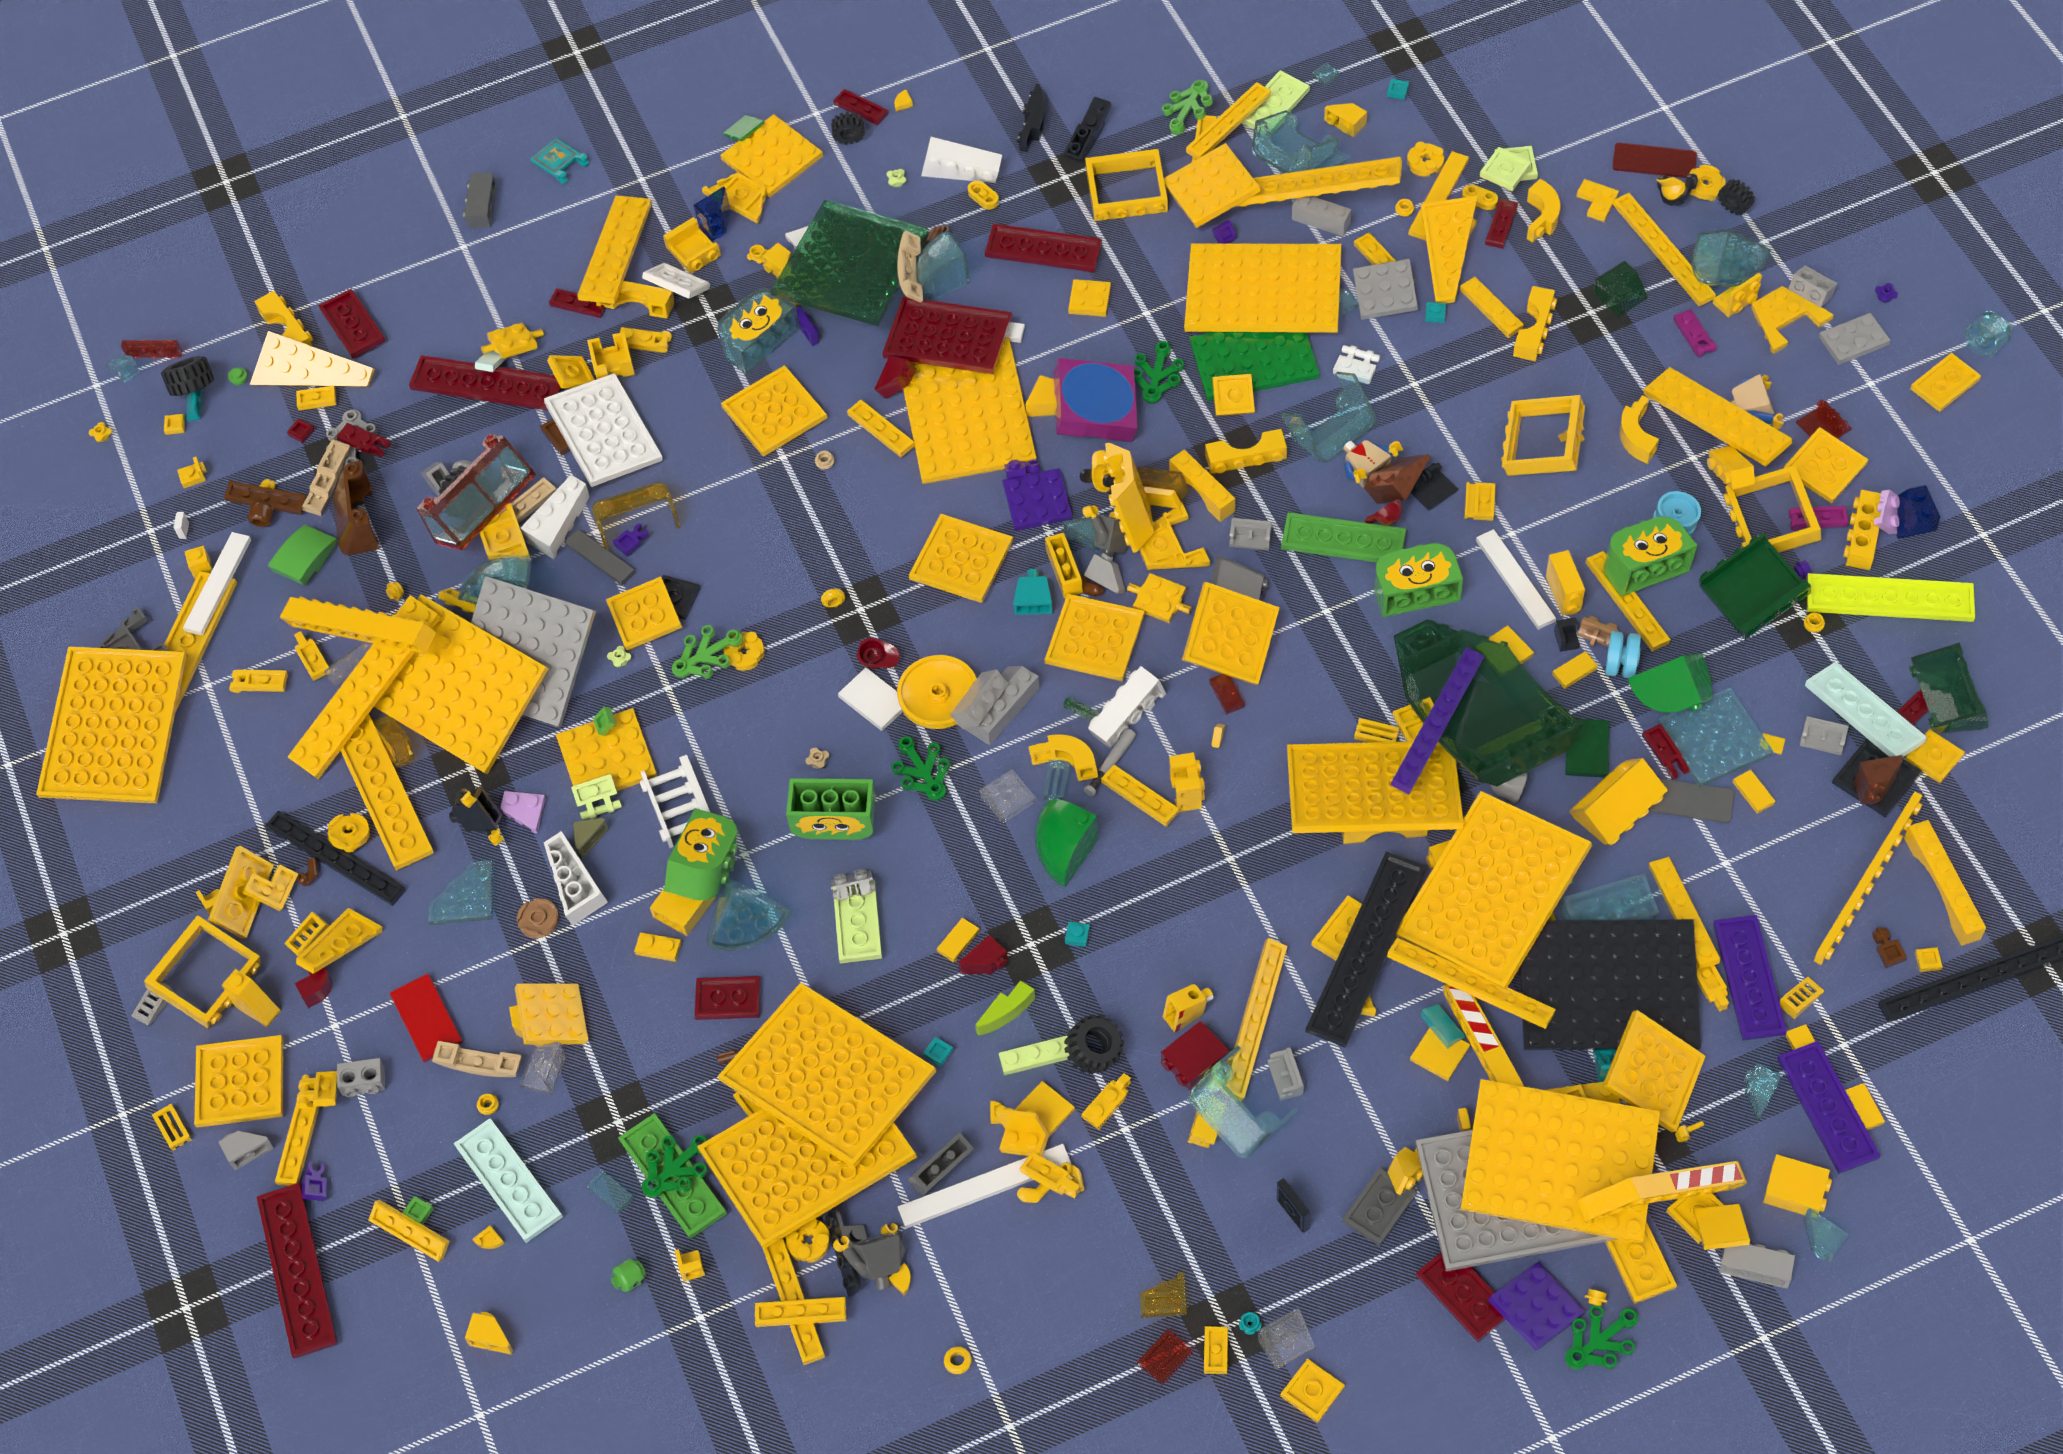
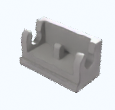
(1250, 534)
(1823, 735)
(1285, 1074)

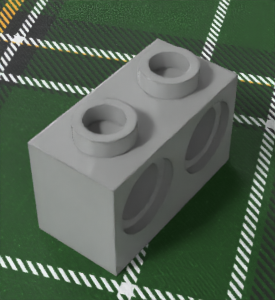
(1812, 286)
(361, 1072)

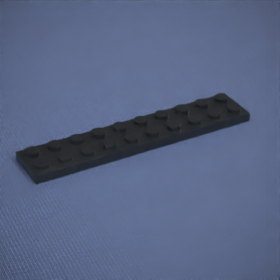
(1365, 949)

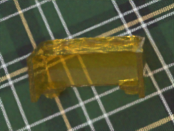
(631, 500)

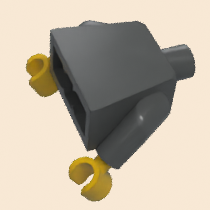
(1107, 531)
(875, 1256)

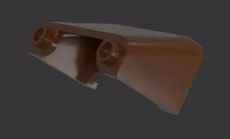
(353, 525)

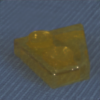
(1164, 1299)

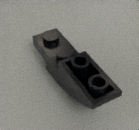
(1034, 119)
(1089, 130)

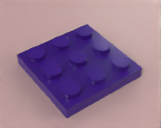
(1037, 499)
(1536, 1306)

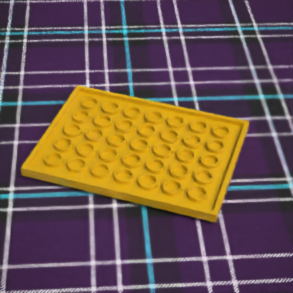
(1263, 288)
(967, 419)
(463, 690)
(112, 725)
(1350, 789)
(1493, 889)
(827, 1074)
(1548, 1149)
(787, 1179)

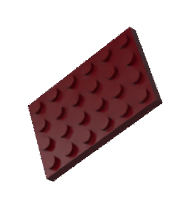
(948, 335)

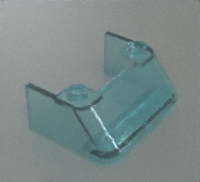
(1351, 421)
(1229, 1115)

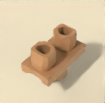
(1596, 631)

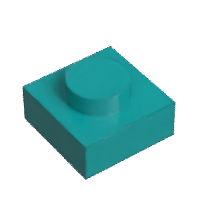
(1397, 89)
(1435, 312)
(1077, 934)
(938, 1052)

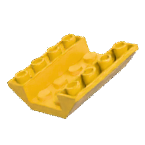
(1129, 497)

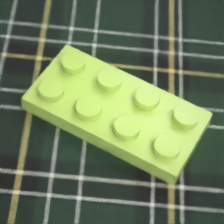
(1285, 95)
(858, 926)

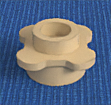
(817, 763)

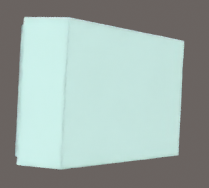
(489, 361)

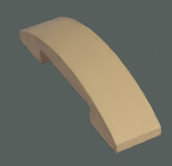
(906, 266)
(476, 1062)

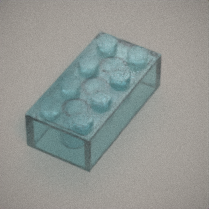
(1614, 901)

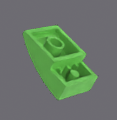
(302, 554)

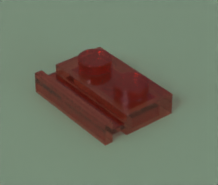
(1164, 1357)

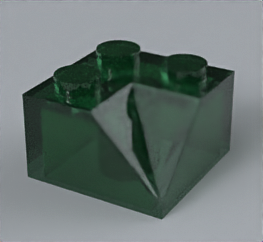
(1620, 289)

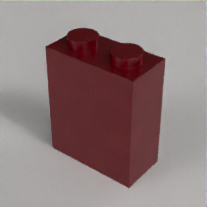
(1193, 1055)

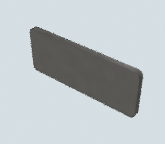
(1695, 802)

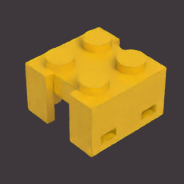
(611, 359)
(1187, 781)

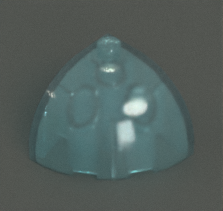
(1727, 258)
(942, 266)
(508, 569)
(744, 918)

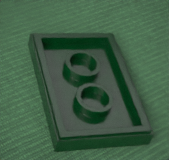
(1589, 750)

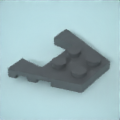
(123, 638)

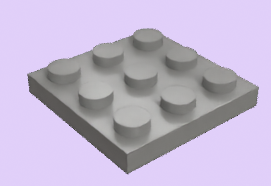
(1385, 289)

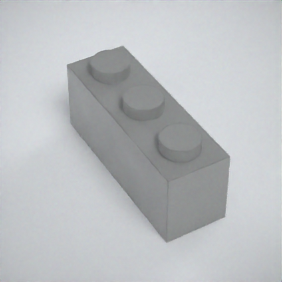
(1322, 215)
(979, 699)
(1758, 1264)

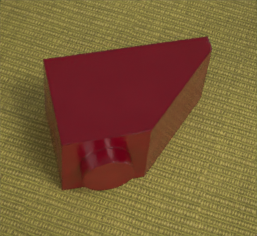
(895, 376)
(984, 958)

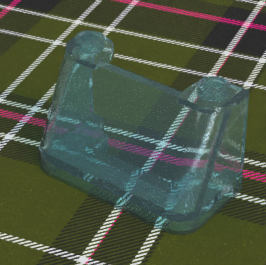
(1287, 149)

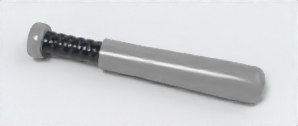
(1113, 757)

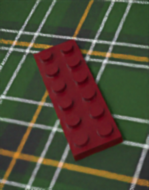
(1043, 247)

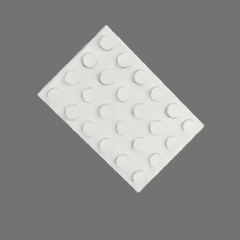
(603, 429)

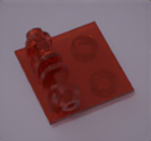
(1825, 418)

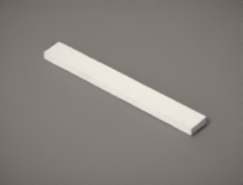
(973, 1190)

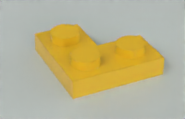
(1600, 196)
(273, 892)

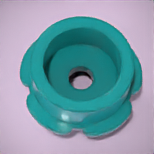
(1250, 1317)

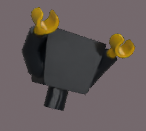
(477, 813)

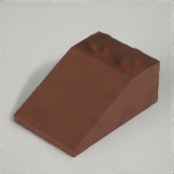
(1396, 479)

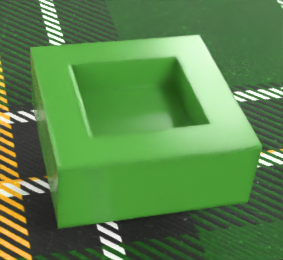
(604, 721)
(418, 1210)

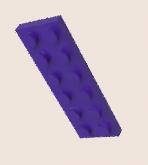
(1749, 977)
(1828, 1107)

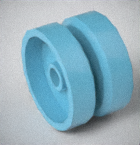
(1681, 508)
(1626, 655)

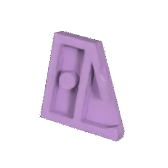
(1888, 507)
(524, 808)

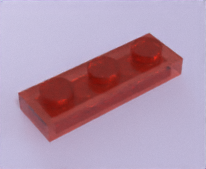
(151, 348)

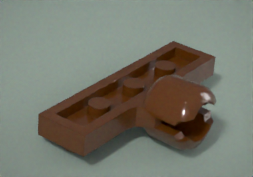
(264, 501)

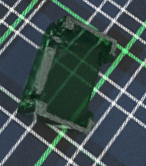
(1948, 690)

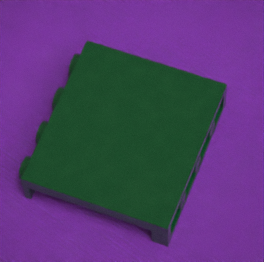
(1753, 586)

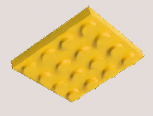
(772, 155)
(1211, 185)
(774, 410)
(961, 558)
(1230, 633)
(1094, 637)
(617, 753)
(1654, 1070)
(239, 1081)

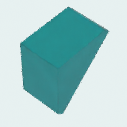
(1603, 1060)

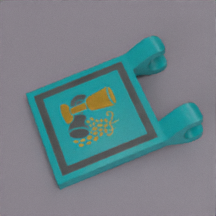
(557, 157)

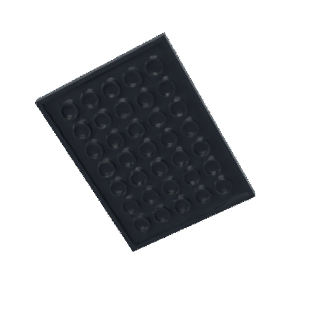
(1605, 972)

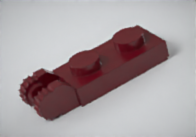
(363, 440)
(1665, 750)

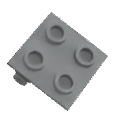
(859, 877)

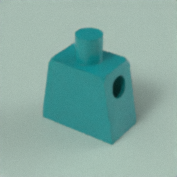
(1032, 595)

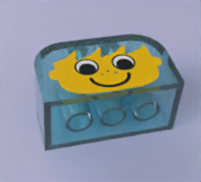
(755, 328)

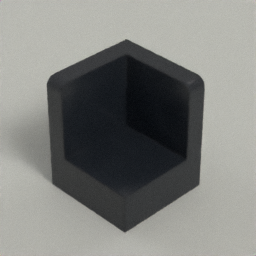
(1566, 634)

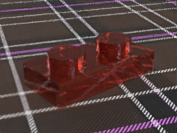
(1227, 693)

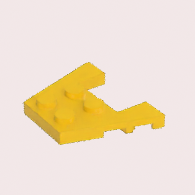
(1780, 310)
(1163, 548)

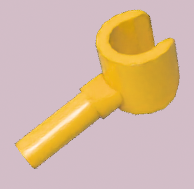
(1683, 1131)

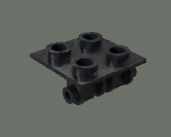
(1432, 487)

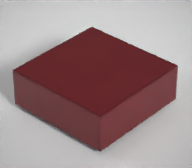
(300, 431)

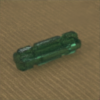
(1080, 708)

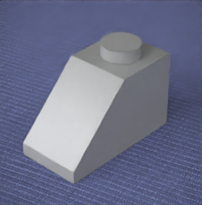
(435, 475)
(1106, 573)
(244, 1147)

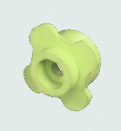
(896, 178)
(619, 661)

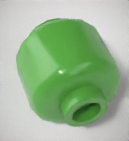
(628, 1275)

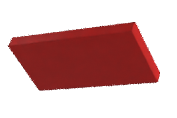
(424, 1016)

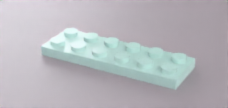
(1865, 711)
(508, 1180)

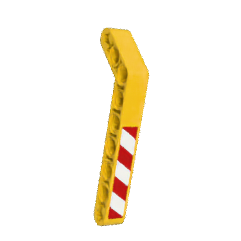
(1481, 1036)
(1659, 1188)

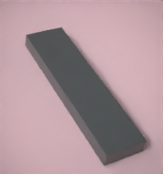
(599, 557)

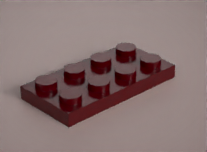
(351, 323)
(1463, 1296)

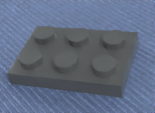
(1378, 1208)

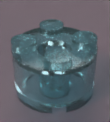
(1988, 334)

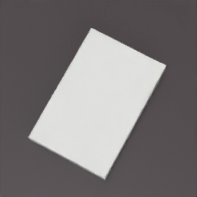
(676, 280)
(872, 699)

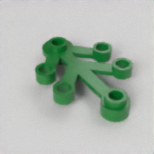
(1162, 351)
(922, 771)
(672, 1168)
(1599, 1340)

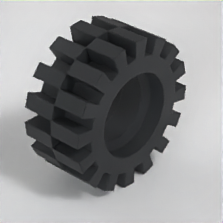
(850, 121)
(1736, 197)

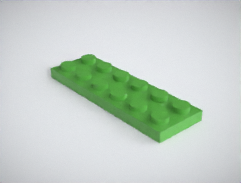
(1340, 537)
(692, 1209)

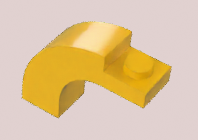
(1548, 203)
(1634, 439)
(1066, 749)

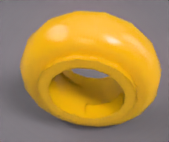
(833, 598)
(961, 1368)

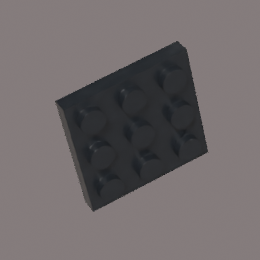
(1868, 751)

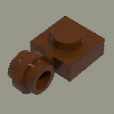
(1889, 952)

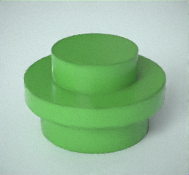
(237, 376)

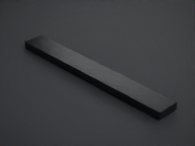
(335, 858)

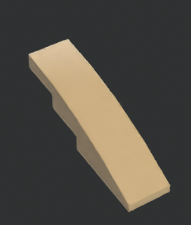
(326, 477)

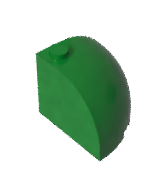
(1674, 685)
(1064, 838)

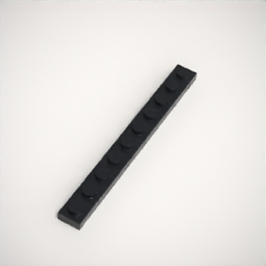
(1972, 980)

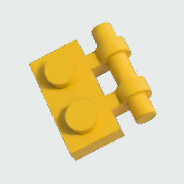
(324, 1090)

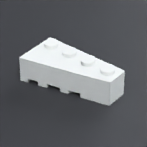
(960, 162)
(554, 519)
(1126, 706)
(575, 885)

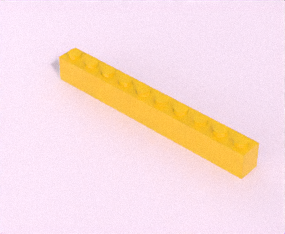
(358, 624)

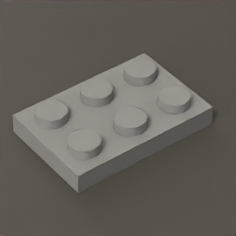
(1854, 338)

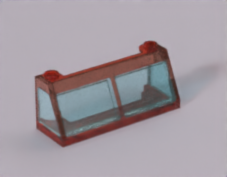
(476, 494)

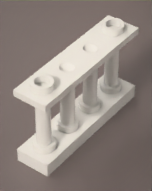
(691, 786)

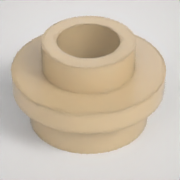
(824, 456)

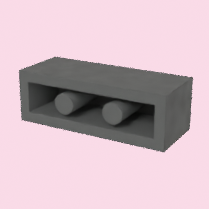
(480, 200)
(940, 1164)

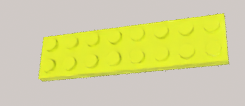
(1891, 597)

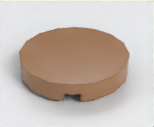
(537, 918)

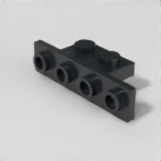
(854, 1233)

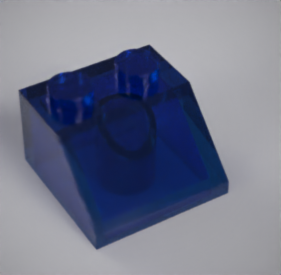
(713, 214)
(1916, 512)

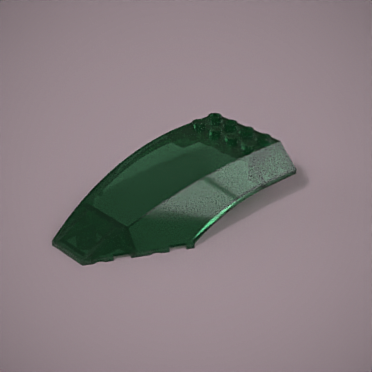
(1504, 716)

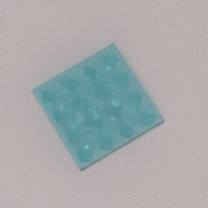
(1716, 738)

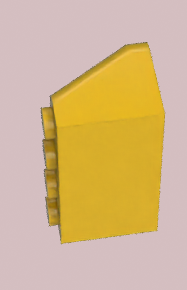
(1619, 800)

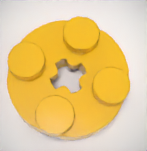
(1429, 151)
(1714, 179)
(752, 656)
(348, 841)
(806, 1252)

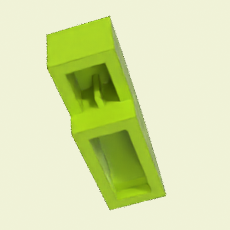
(1005, 1008)

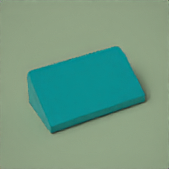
(193, 408)
(1442, 1025)

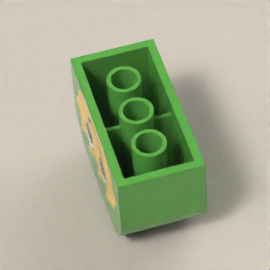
(1648, 554)
(1417, 579)
(831, 808)
(702, 856)

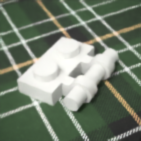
(1362, 369)

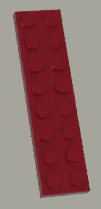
(499, 386)
(296, 1271)

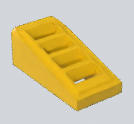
(307, 924)
(1793, 1010)

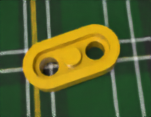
(1482, 196)
(986, 197)

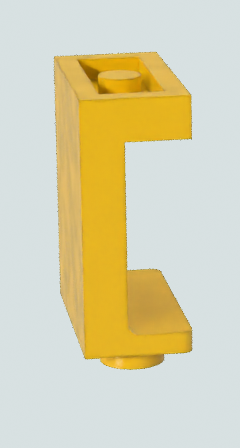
(691, 246)

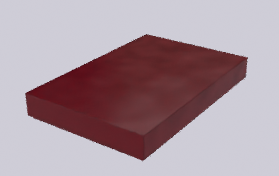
(727, 997)

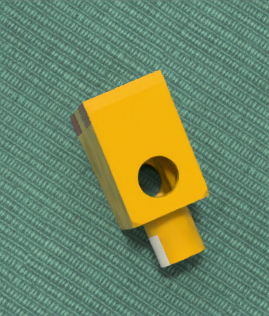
(1185, 1006)

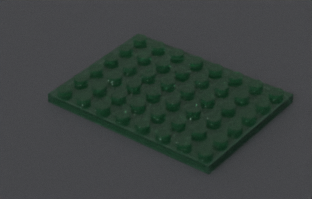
(846, 263)

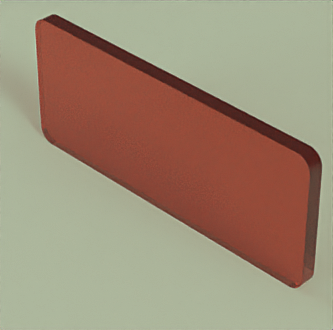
(1653, 160)

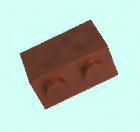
(1876, 778)

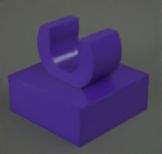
(1224, 232)

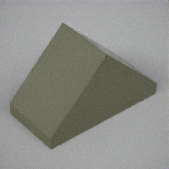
(587, 834)

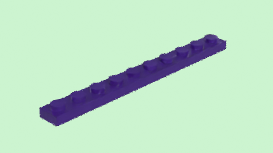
(1437, 721)

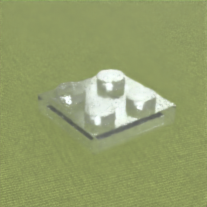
(1007, 796)

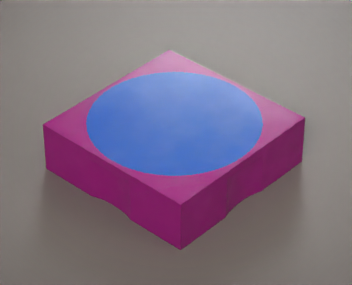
(1095, 399)

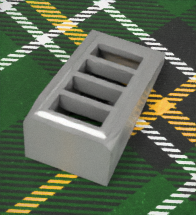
(153, 1013)

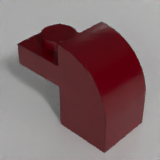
(315, 987)

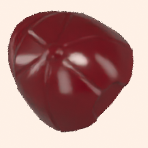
(1388, 514)
(877, 654)

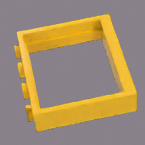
(1120, 163)
(1543, 406)
(1787, 541)
(154, 979)

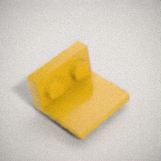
(1739, 296)
(1022, 1133)

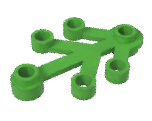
(1197, 89)
(704, 653)

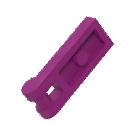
(1694, 333)
(1826, 516)

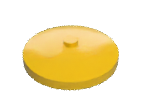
(933, 689)

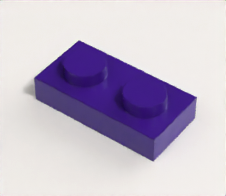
(810, 331)

